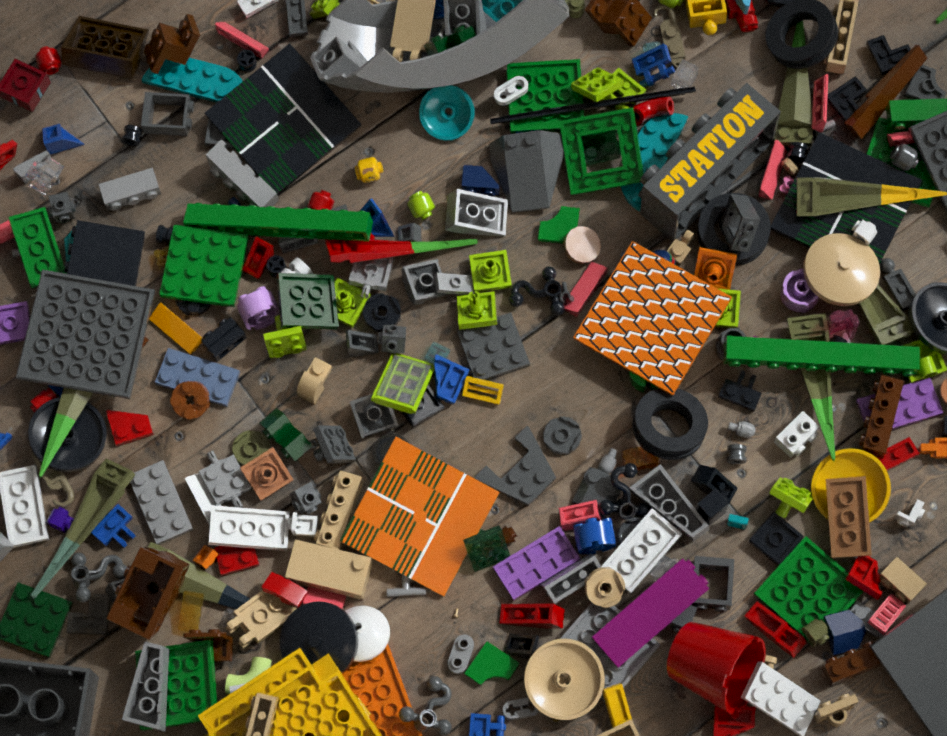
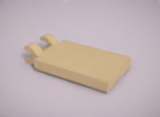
(412, 27)
(259, 617)

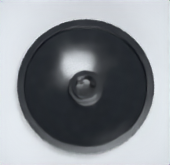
(929, 316)
(81, 445)
(320, 630)

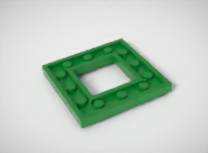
(576, 128)

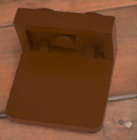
(221, 643)

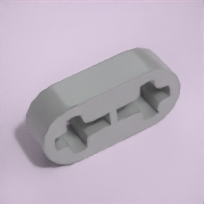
(523, 713)

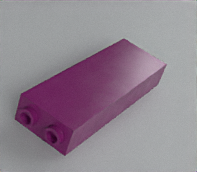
(651, 612)

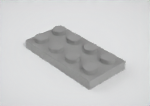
(160, 503)

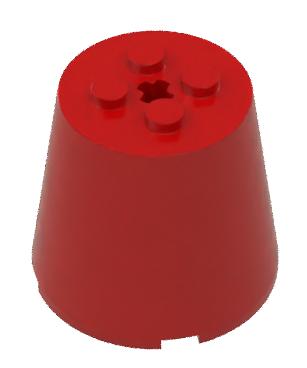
(715, 663)

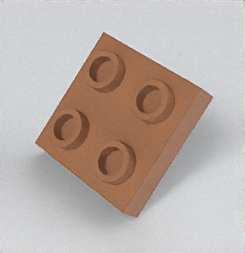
(266, 473)

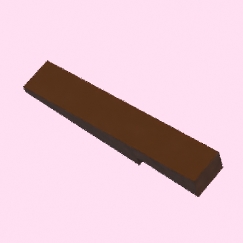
(885, 90)

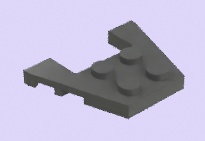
(527, 478)

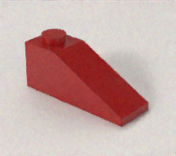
(532, 615)

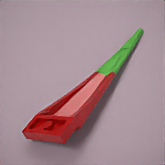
(375, 249)

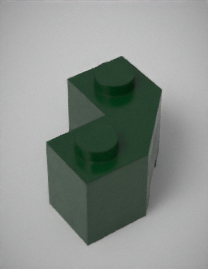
(440, 44)
(285, 435)

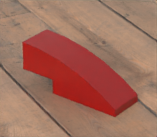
(775, 629)

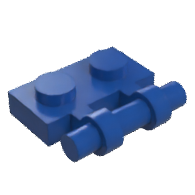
(652, 60)
(481, 725)

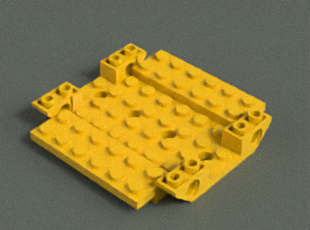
(306, 704)

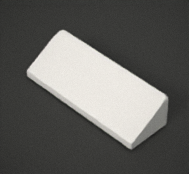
(201, 494)

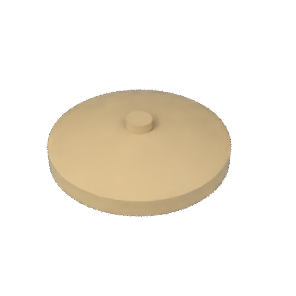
(841, 269)
(564, 679)

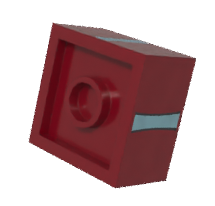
(24, 85)

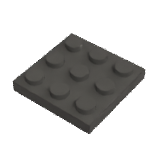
(494, 348)

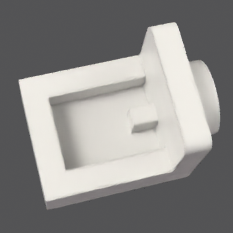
(916, 513)
(303, 525)

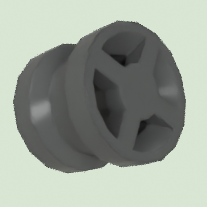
(736, 454)

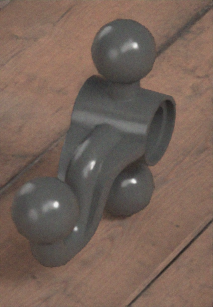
(78, 560)
(442, 726)

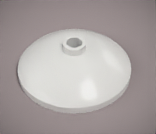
(373, 633)

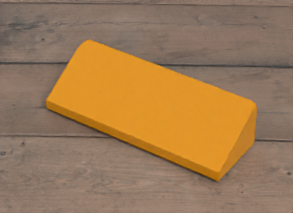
(175, 328)

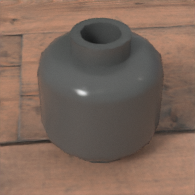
(904, 157)

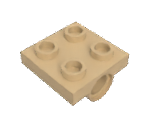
(842, 705)

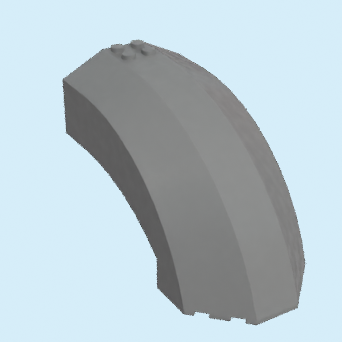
(358, 54)

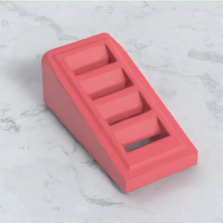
(887, 613)

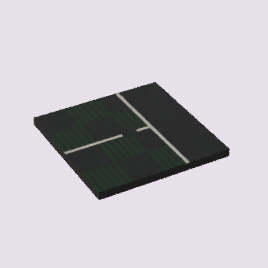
(283, 119)
(839, 161)

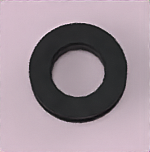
(811, 53)
(708, 238)
(661, 445)

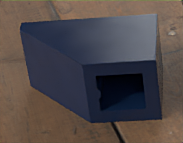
(479, 181)

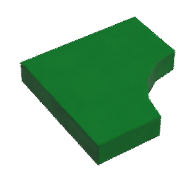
(559, 226)
(491, 664)

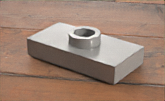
(453, 283)

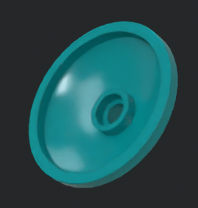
(434, 115)

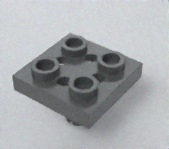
(333, 445)

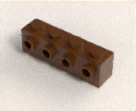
(882, 415)
(851, 665)

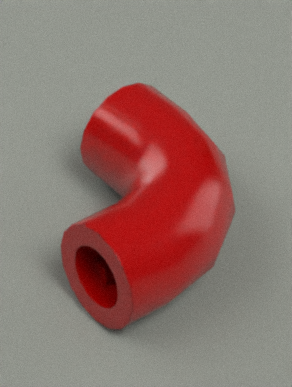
(653, 108)

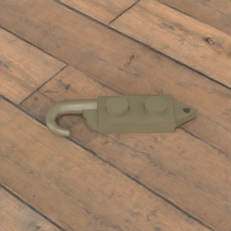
(671, 35)
(57, 480)

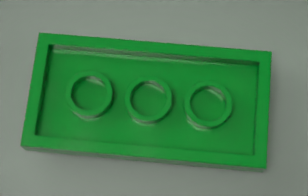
(36, 244)

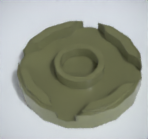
(249, 446)

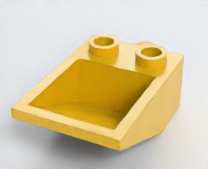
(706, 14)

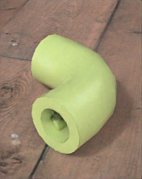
(258, 666)

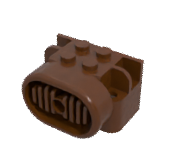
(137, 603)

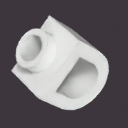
(864, 231)

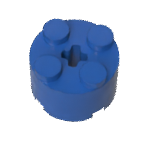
(594, 536)

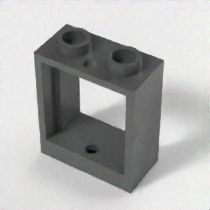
(153, 98)
(741, 225)
(715, 564)

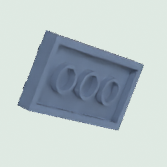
(183, 367)

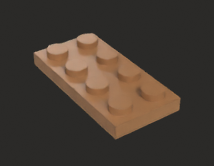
(848, 517)

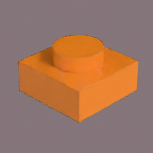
(205, 557)

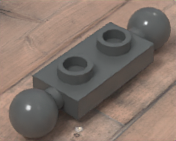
(897, 284)

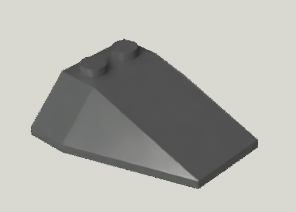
(527, 167)

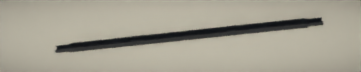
(592, 105)

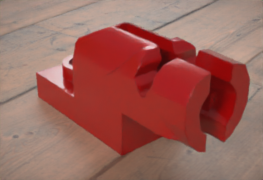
(747, 22)

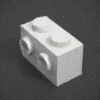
(797, 434)

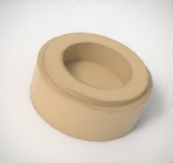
(790, 167)

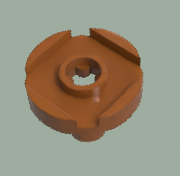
(180, 403)

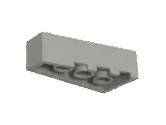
(240, 177)
(668, 500)
(148, 691)

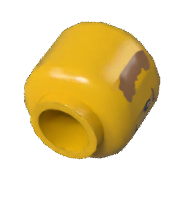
(368, 169)

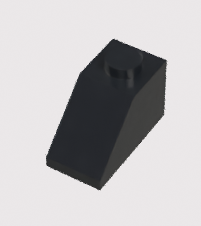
(709, 478)

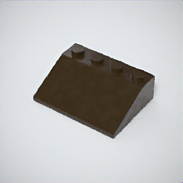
(104, 47)

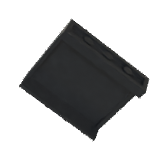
(105, 252)

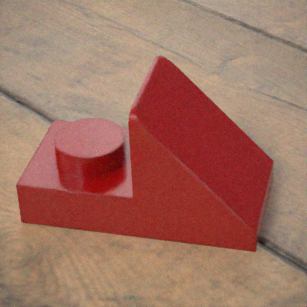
(258, 257)

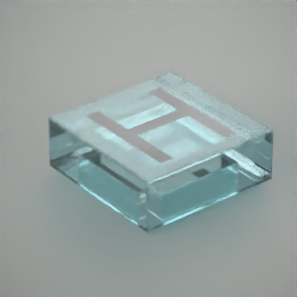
(437, 349)

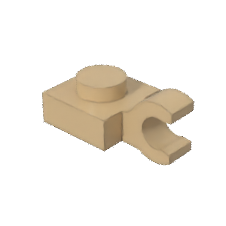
(680, 249)

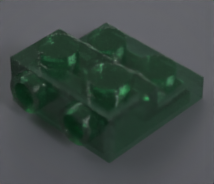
(601, 147)

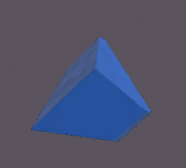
(58, 139)
(380, 226)

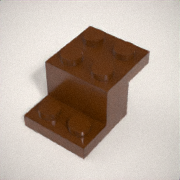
(620, 17)
(172, 43)

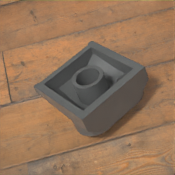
(420, 281)
(371, 416)
(596, 486)

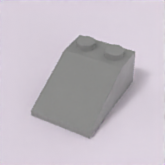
(464, 13)
(476, 214)

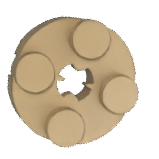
(596, 579)

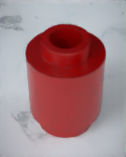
(41, 398)

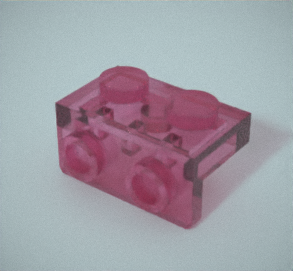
(843, 321)

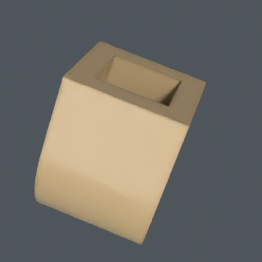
(312, 381)

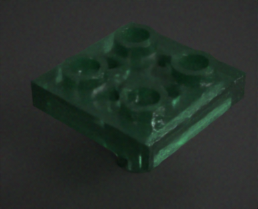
(484, 545)

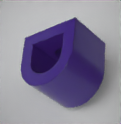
(60, 519)

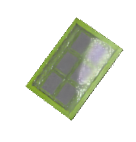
(403, 383)

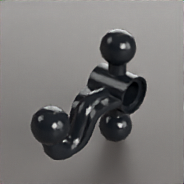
(548, 273)
(606, 507)

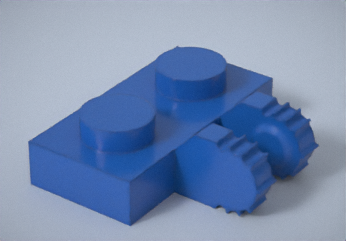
(112, 524)

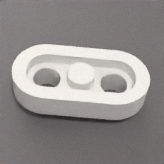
(510, 91)

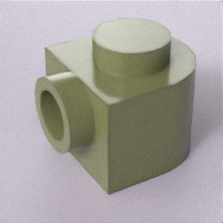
(576, 8)
(816, 632)

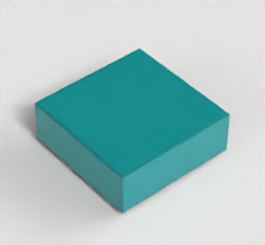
(737, 521)

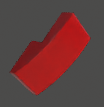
(285, 589)

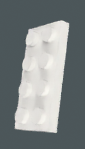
(23, 506)
(249, 528)
(643, 549)
(780, 698)

